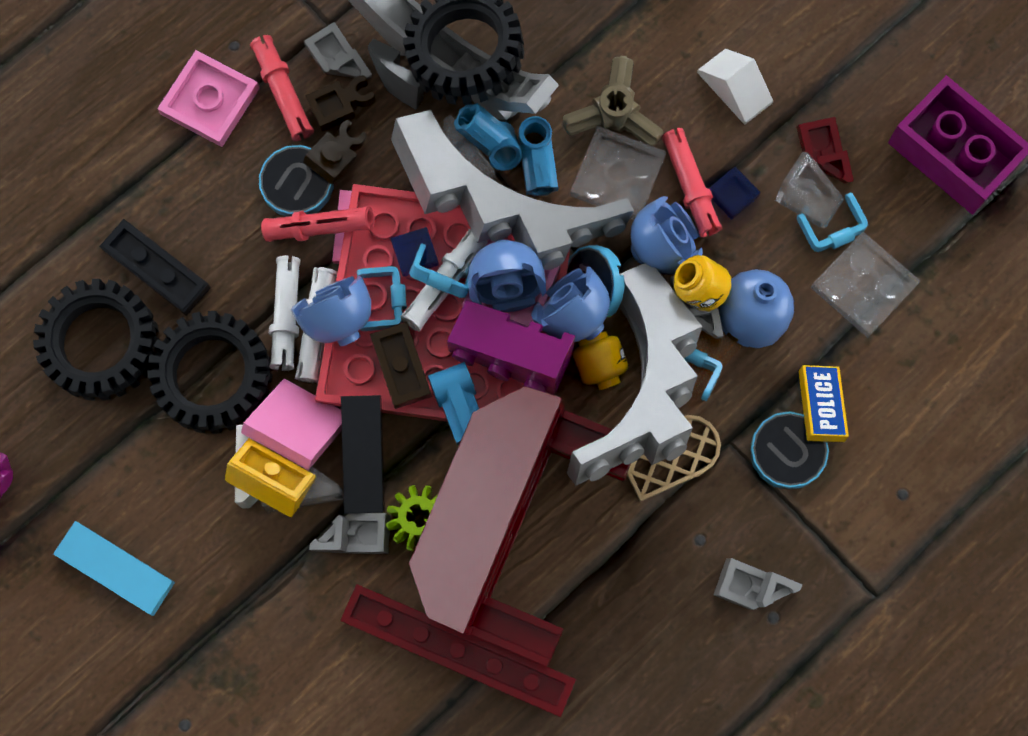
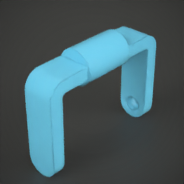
(840, 237)
(436, 279)
(398, 296)
(701, 360)

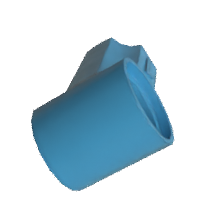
(489, 135)
(538, 158)
(455, 393)

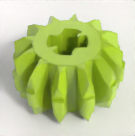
(406, 511)

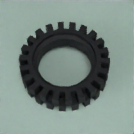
(469, 82)
(66, 310)
(182, 339)

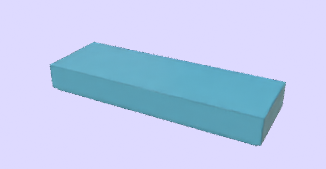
(114, 568)

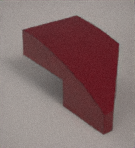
(824, 145)

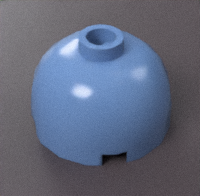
(663, 236)
(506, 276)
(575, 306)
(757, 308)
(335, 312)

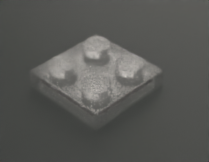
(617, 170)
(865, 284)

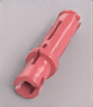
(276, 75)
(697, 196)
(304, 225)

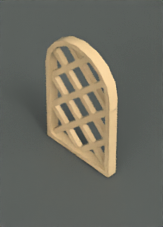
(689, 474)

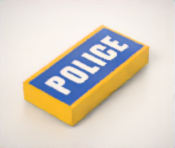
(823, 403)

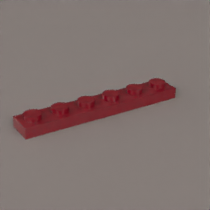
(458, 651)

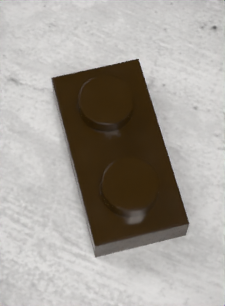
(400, 365)

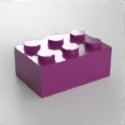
(959, 144)

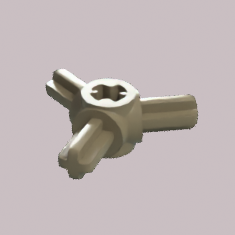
(615, 94)

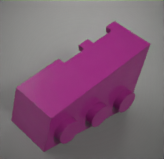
(510, 347)

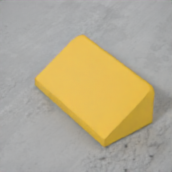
(269, 477)

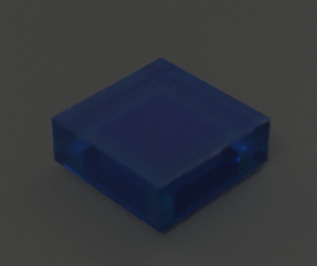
(733, 193)
(406, 247)

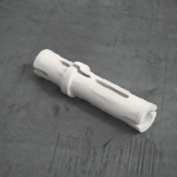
(454, 266)
(284, 323)
(310, 350)

